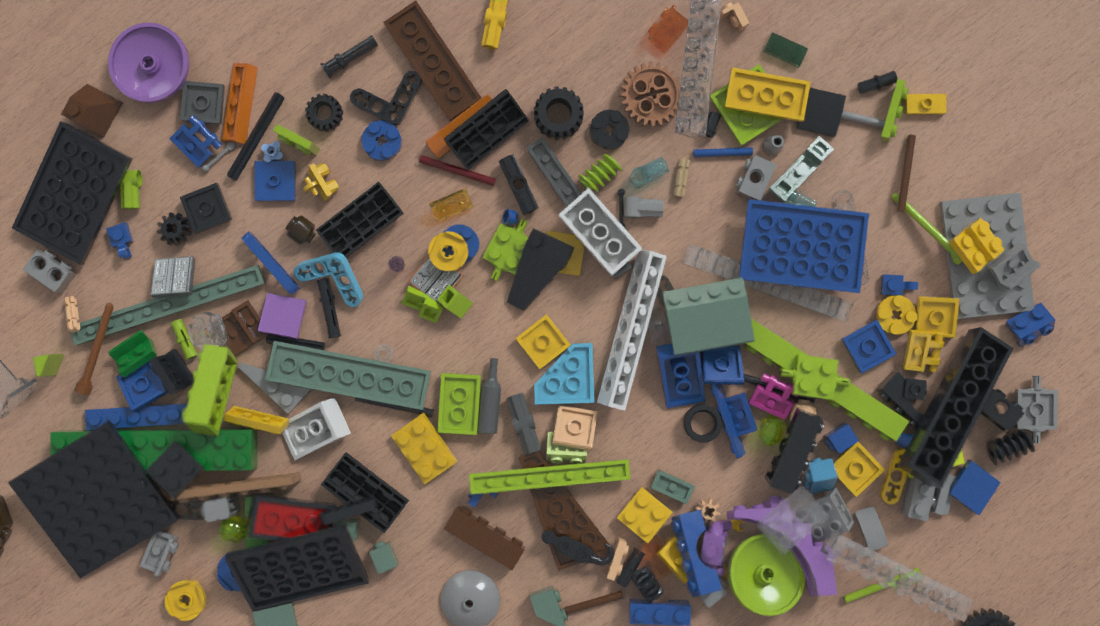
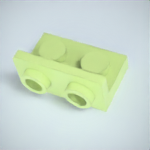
(557, 453)

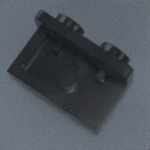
(172, 372)

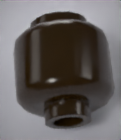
(300, 230)

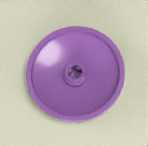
(148, 62)

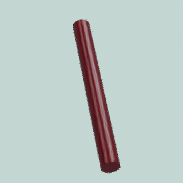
(457, 170)

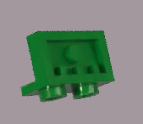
(133, 353)

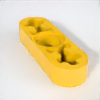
(885, 487)

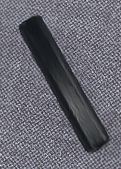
(300, 342)

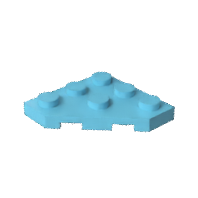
(568, 378)

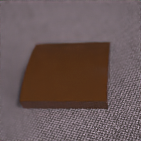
(242, 328)

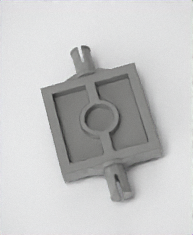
(1039, 409)

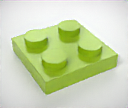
(290, 138)

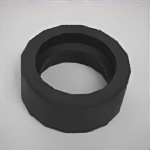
(717, 423)

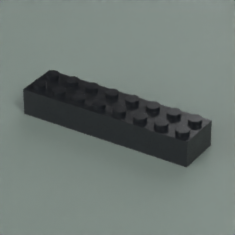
(955, 407)

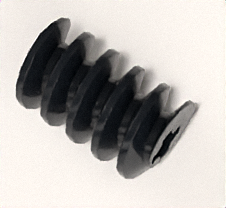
(1009, 445)

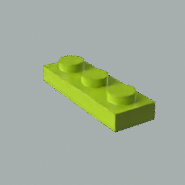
(895, 111)

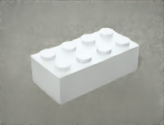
(599, 232)

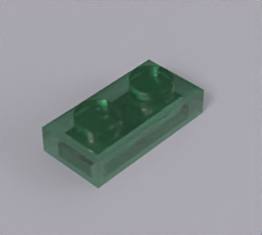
(785, 50)

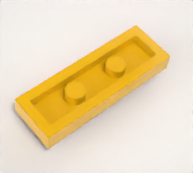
(256, 420)

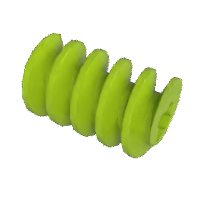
(599, 173)

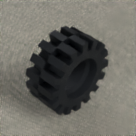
(314, 105)

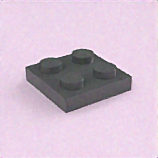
(202, 101)

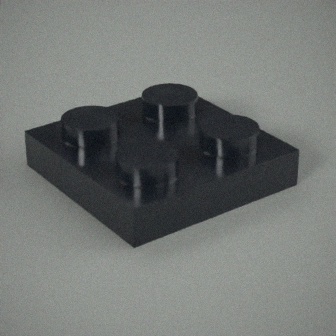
(206, 208)
(175, 469)

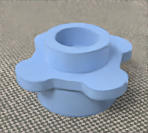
(277, 155)

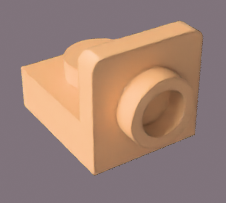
(737, 14)

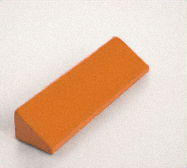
(239, 103)
(437, 143)

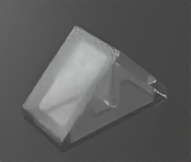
(658, 327)

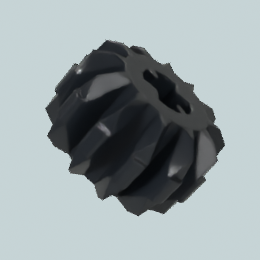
(167, 225)
(647, 584)

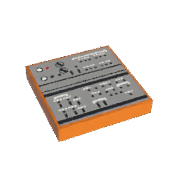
(433, 280)

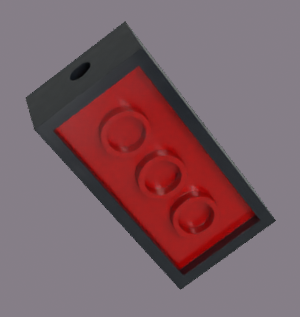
(284, 517)

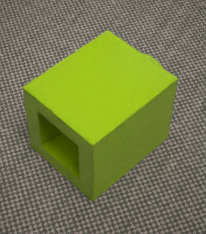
(455, 301)

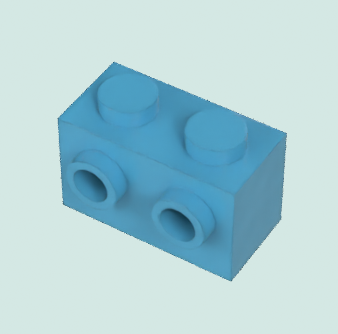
(820, 476)

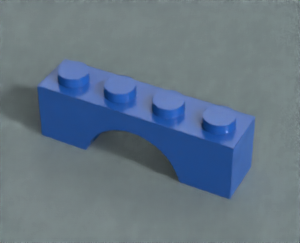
(700, 577)

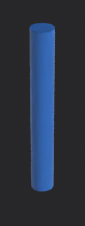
(722, 152)

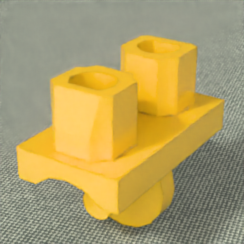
(316, 174)

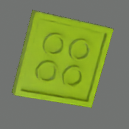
(742, 124)

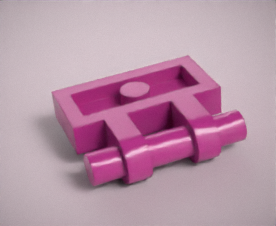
(771, 401)

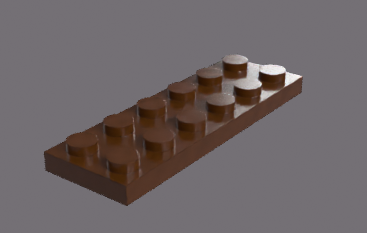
(432, 60)

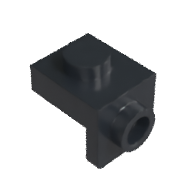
(915, 389)

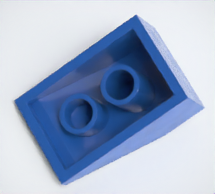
(680, 377)

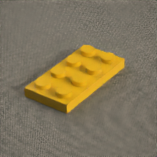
(767, 94)

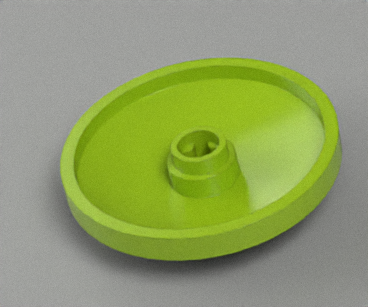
(764, 577)

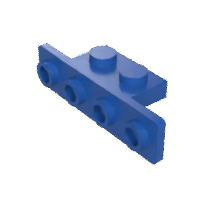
(736, 417)

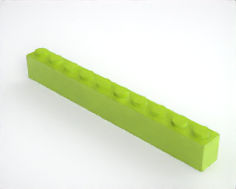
(851, 398)

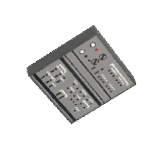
(173, 277)

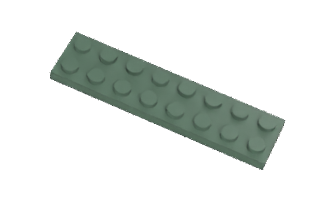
(348, 375)

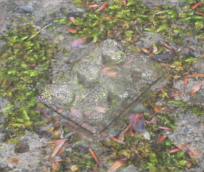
(793, 520)

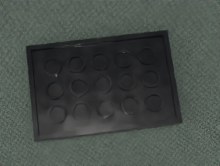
(72, 193)
(297, 568)

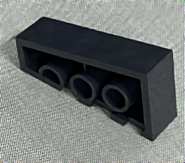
(794, 451)

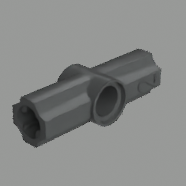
(523, 423)

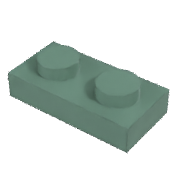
(672, 486)

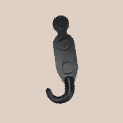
(576, 549)

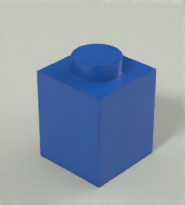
(840, 438)

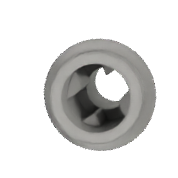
(770, 147)

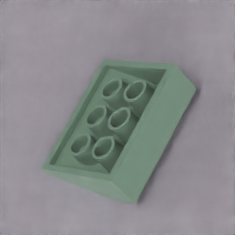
(708, 316)

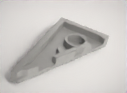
(283, 394)

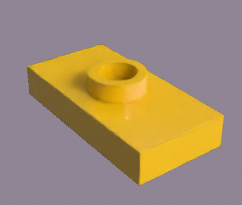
(925, 104)

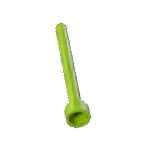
(930, 229)

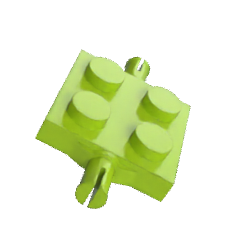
(506, 248)
(815, 377)

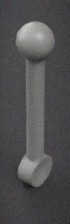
(230, 146)

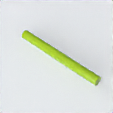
(867, 590)

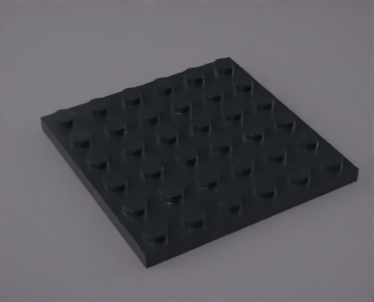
(94, 499)

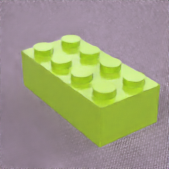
(210, 390)

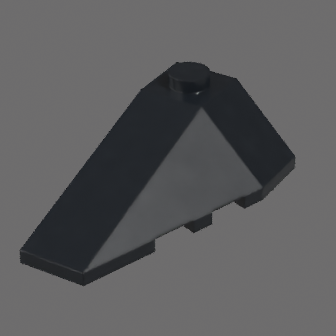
(539, 263)

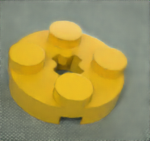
(454, 261)
(907, 314)
(180, 610)

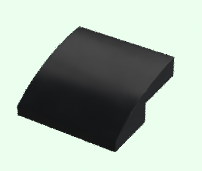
(823, 112)

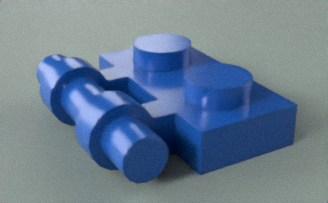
(191, 145)

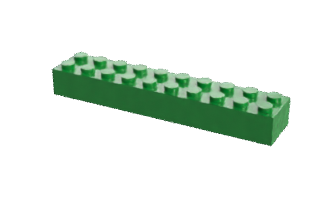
(226, 452)

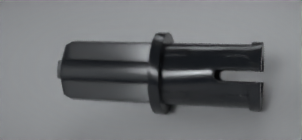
(877, 82)
(630, 568)

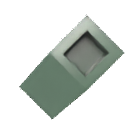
(547, 606)

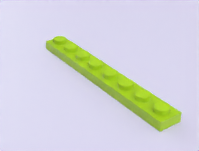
(549, 476)

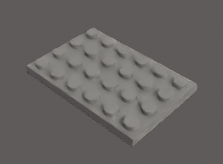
(980, 292)

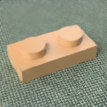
(615, 568)

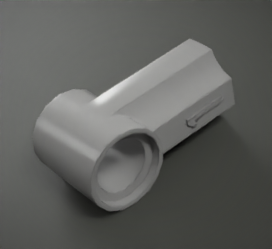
(637, 207)

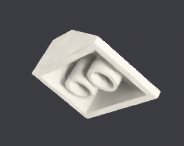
(315, 428)

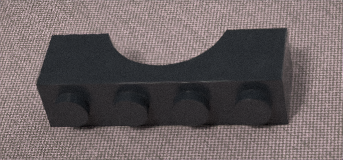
(892, 391)

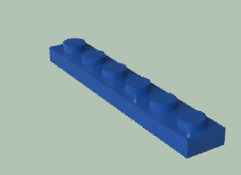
(145, 416)

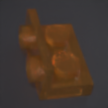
(668, 29)

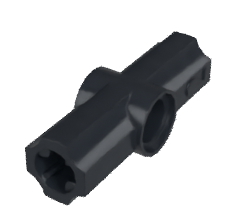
(512, 173)

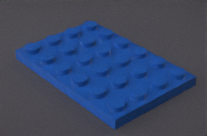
(803, 246)

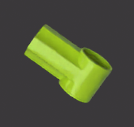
(131, 190)

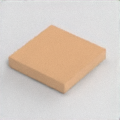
(575, 427)

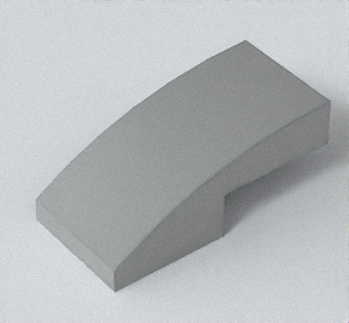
(871, 528)

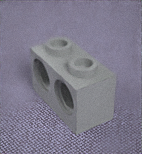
(48, 274)

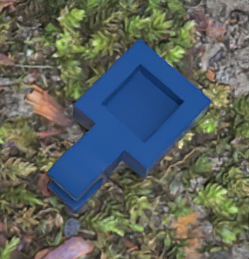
(120, 237)
(895, 285)

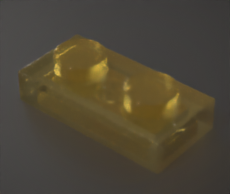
(451, 205)

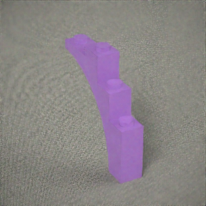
(816, 569)

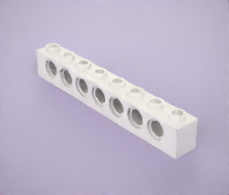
(631, 329)

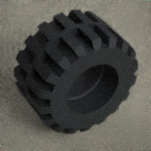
(564, 97)

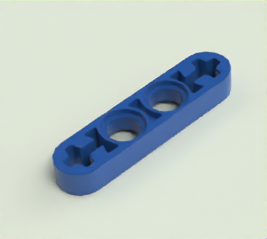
(270, 263)

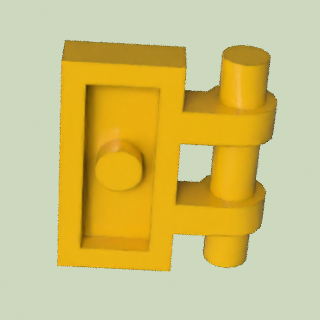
(918, 348)

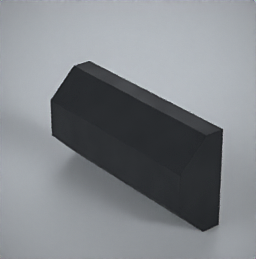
(486, 129)
(360, 220)
(354, 482)

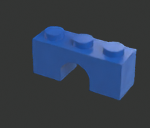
(670, 613)

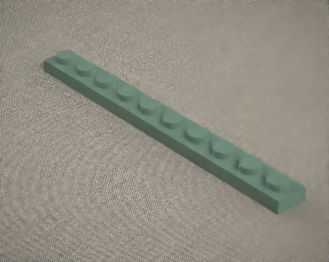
(166, 306)

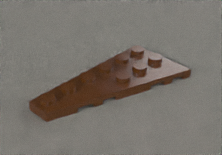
(563, 515)

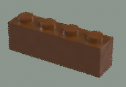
(485, 537)

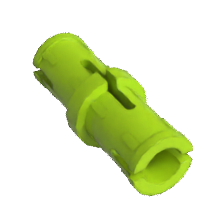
(183, 339)

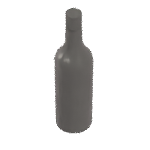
(490, 401)

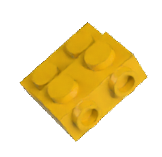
(977, 245)

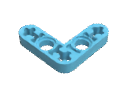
(332, 269)

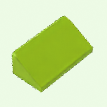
(47, 364)

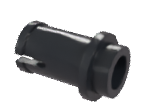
(713, 120)

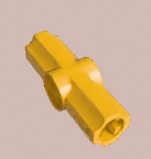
(494, 23)

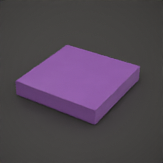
(282, 316)

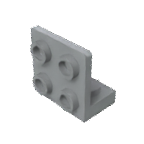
(840, 517)

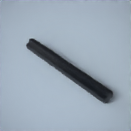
(255, 136)

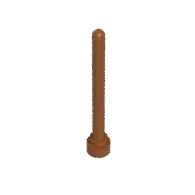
(84, 385)

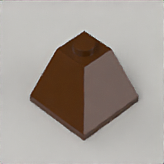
(92, 109)

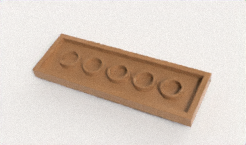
(243, 486)

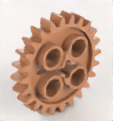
(646, 78)

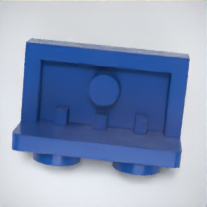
(1031, 325)

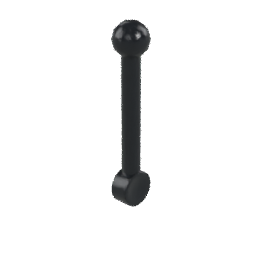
(621, 192)

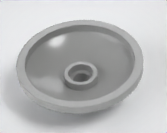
(470, 586)

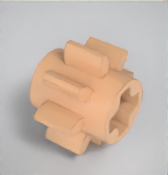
(714, 512)

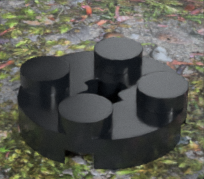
(614, 119)

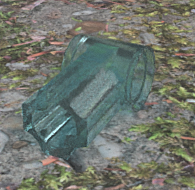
(649, 171)

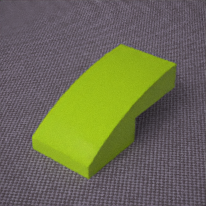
(427, 307)

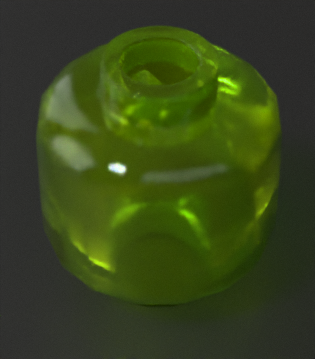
(771, 430)
(233, 529)

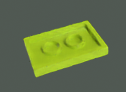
(459, 403)

